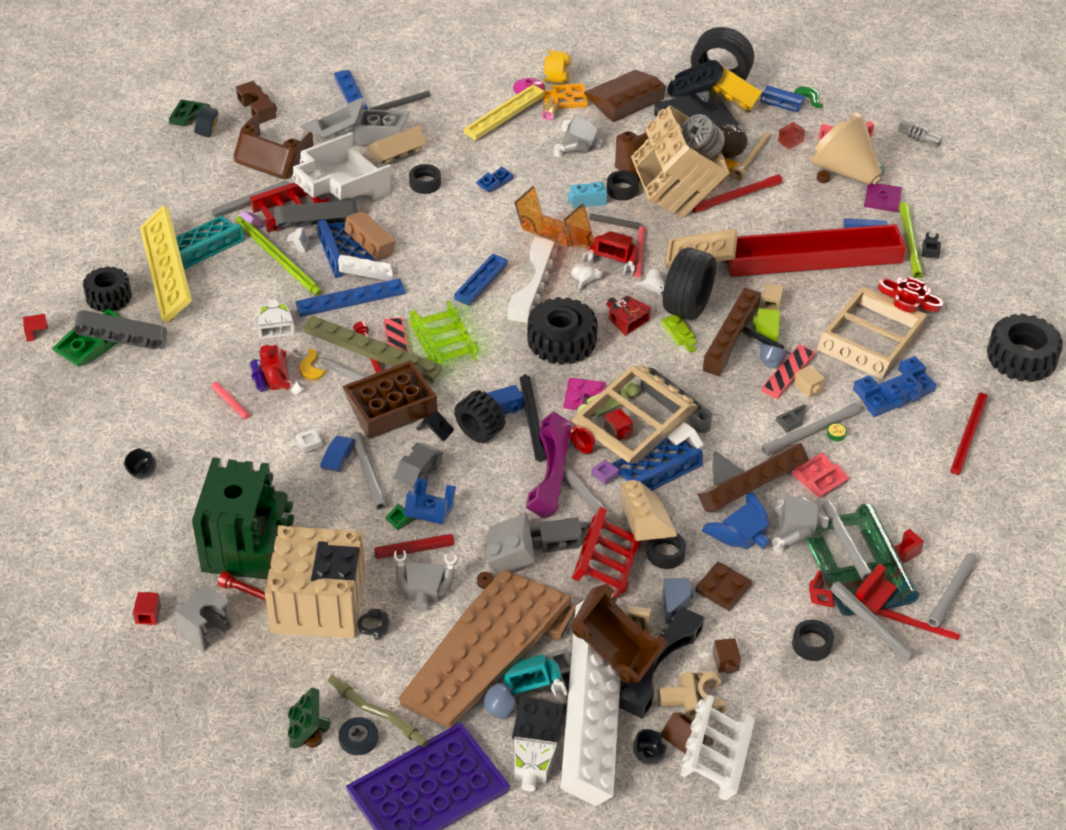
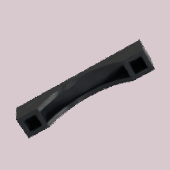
(682, 631)

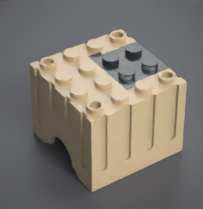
(315, 582)

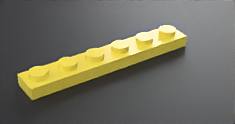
(504, 112)

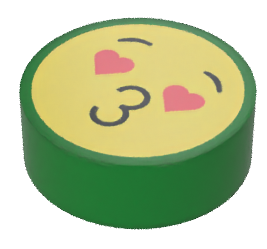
(836, 432)

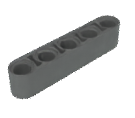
(313, 212)
(120, 330)
(699, 420)

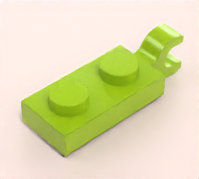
(679, 332)

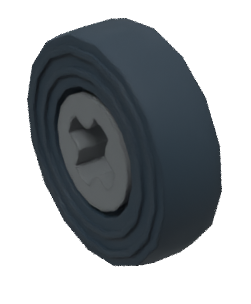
(349, 741)

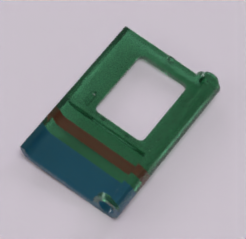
(882, 552)

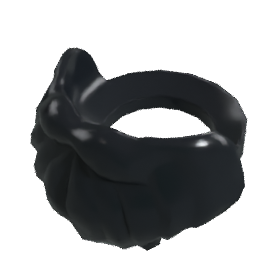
(379, 631)

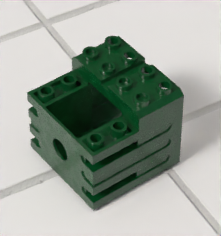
(227, 520)

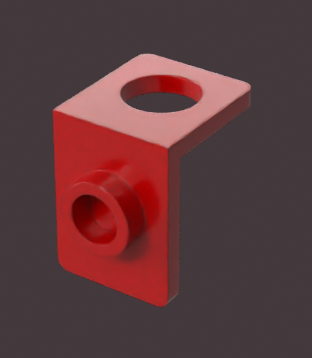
(815, 589)

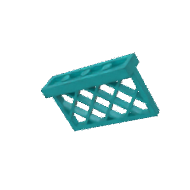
(212, 243)

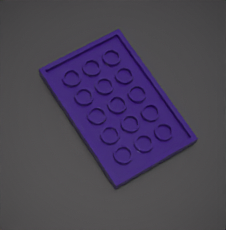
(429, 784)

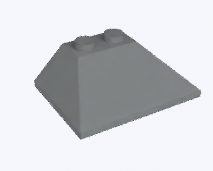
(337, 121)

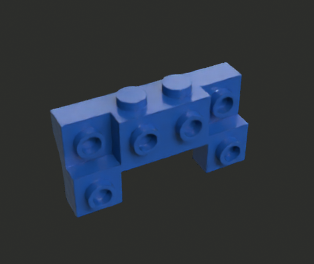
(897, 391)

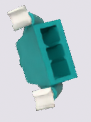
(533, 674)

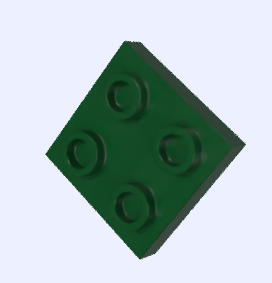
(305, 718)

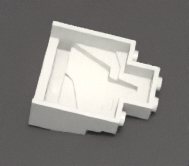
(341, 171)

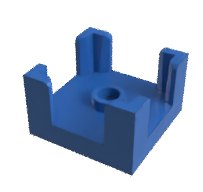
(427, 506)

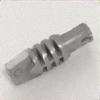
(918, 133)

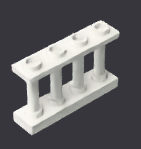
(737, 747)

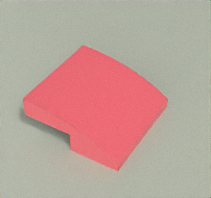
(820, 475)

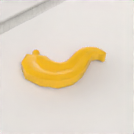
(306, 368)

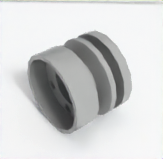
(703, 135)

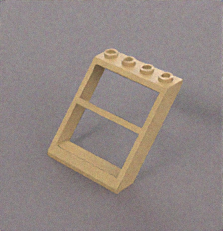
(863, 357)
(671, 392)

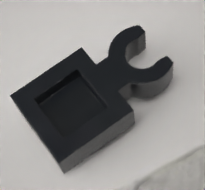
(931, 246)

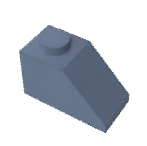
(676, 594)

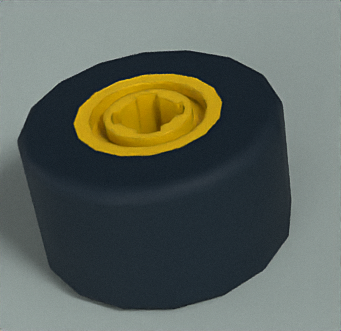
(206, 121)

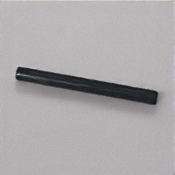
(532, 418)

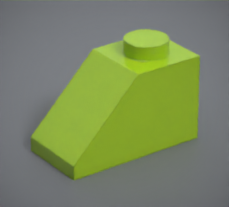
(767, 323)

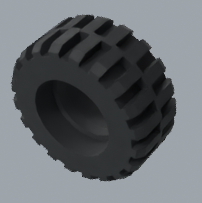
(562, 351)
(1020, 362)

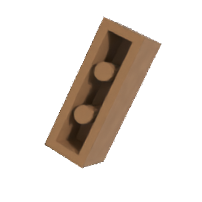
(369, 235)

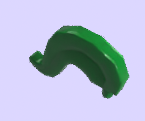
(811, 93)

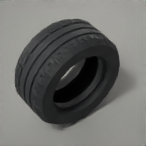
(726, 39)
(689, 283)

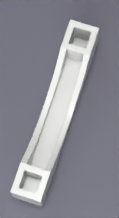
(522, 302)

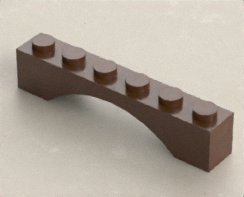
(724, 342)
(753, 478)

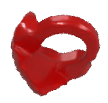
(582, 439)

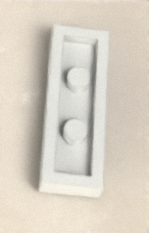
(365, 267)

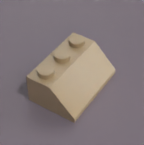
(397, 145)

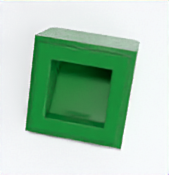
(397, 518)

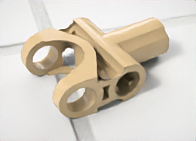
(687, 692)

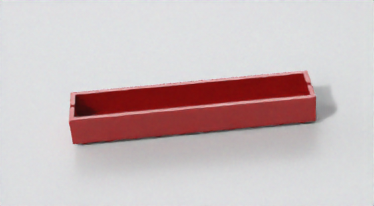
(817, 250)

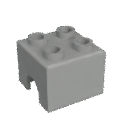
(203, 612)

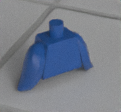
(743, 527)

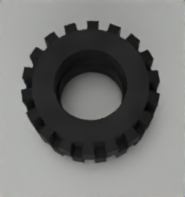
(107, 289)
(479, 416)

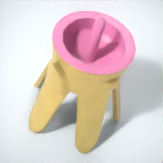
(548, 112)

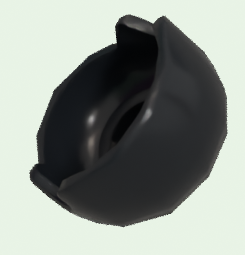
(140, 463)
(650, 741)

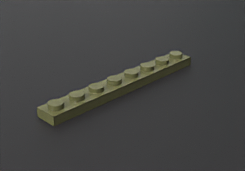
(369, 347)

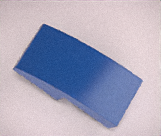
(491, 182)
(336, 453)

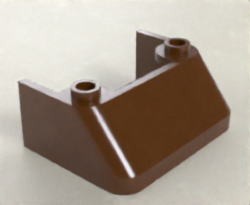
(268, 155)

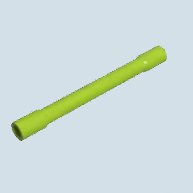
(916, 267)

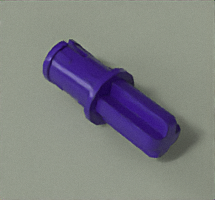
(258, 375)

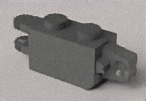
(559, 534)

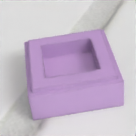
(252, 219)

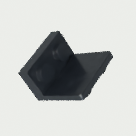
(538, 719)

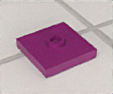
(883, 197)

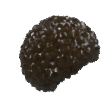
(735, 140)

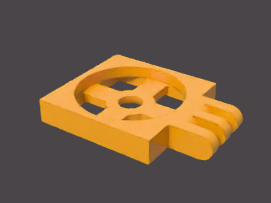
(568, 91)

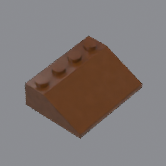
(627, 94)
(390, 398)

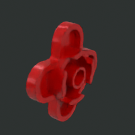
(910, 294)

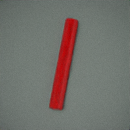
(414, 546)

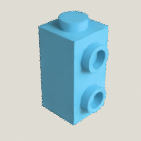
(588, 194)

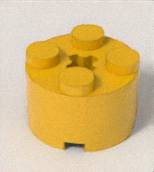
(557, 67)

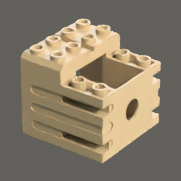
(671, 169)

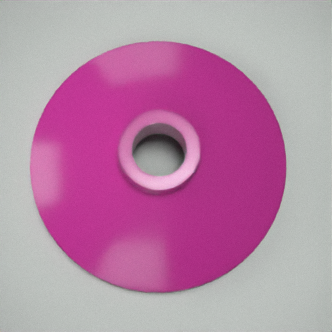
(524, 83)

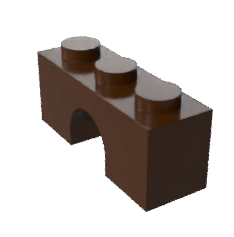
(259, 102)

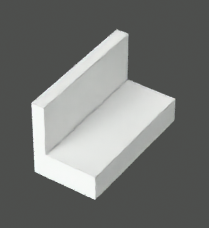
(684, 432)

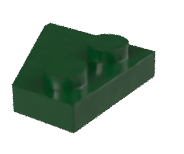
(185, 112)

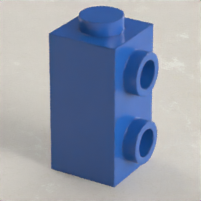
(509, 399)

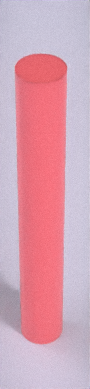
(230, 400)

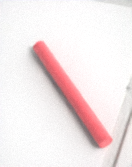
(640, 245)

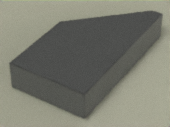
(792, 418)

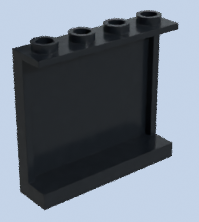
(702, 103)

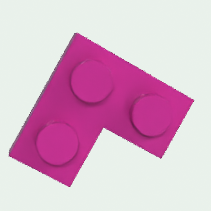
(579, 389)

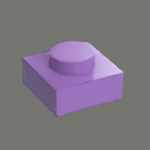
(605, 472)

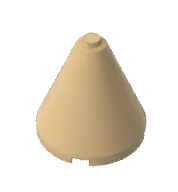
(849, 151)

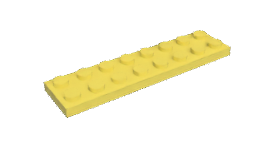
(165, 264)

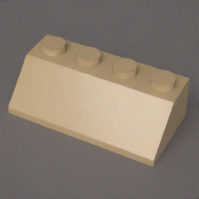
(645, 512)

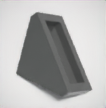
(723, 468)

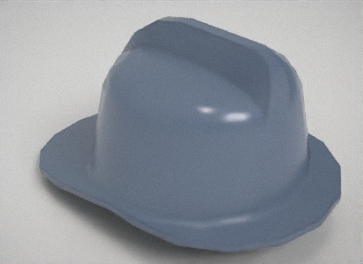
(772, 355)

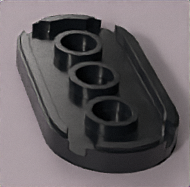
(695, 79)

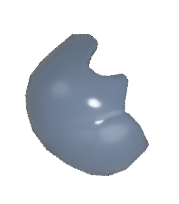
(499, 701)

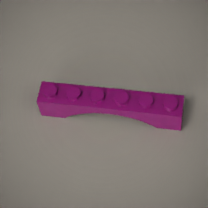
(555, 437)

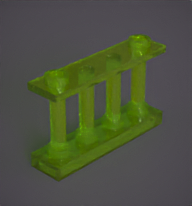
(430, 346)

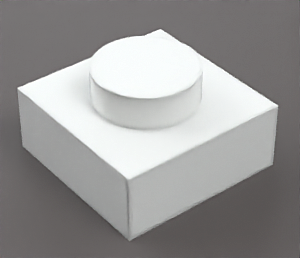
(309, 440)

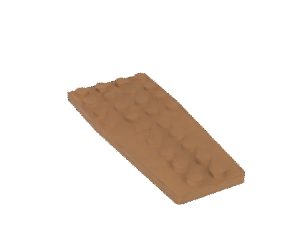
(483, 647)

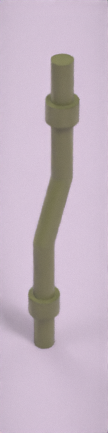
(408, 730)

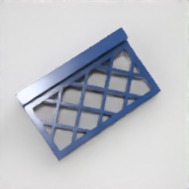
(332, 249)
(664, 471)

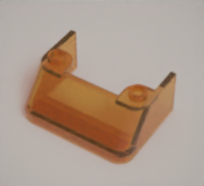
(572, 232)

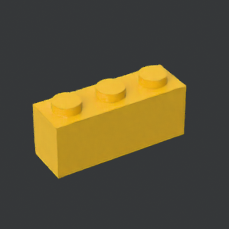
(737, 90)

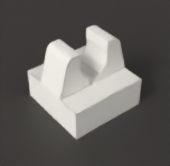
(299, 240)

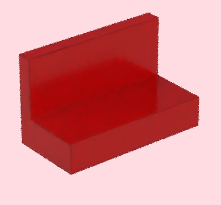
(875, 590)

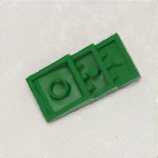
(83, 349)

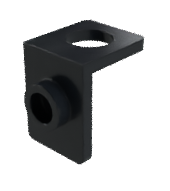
(437, 424)

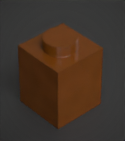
(726, 655)

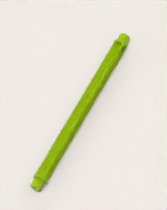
(280, 257)

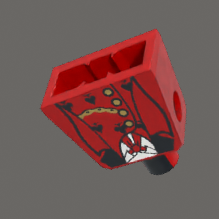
(628, 313)

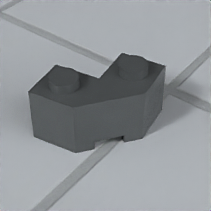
(418, 463)

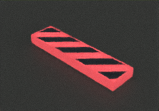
(395, 333)
(786, 372)

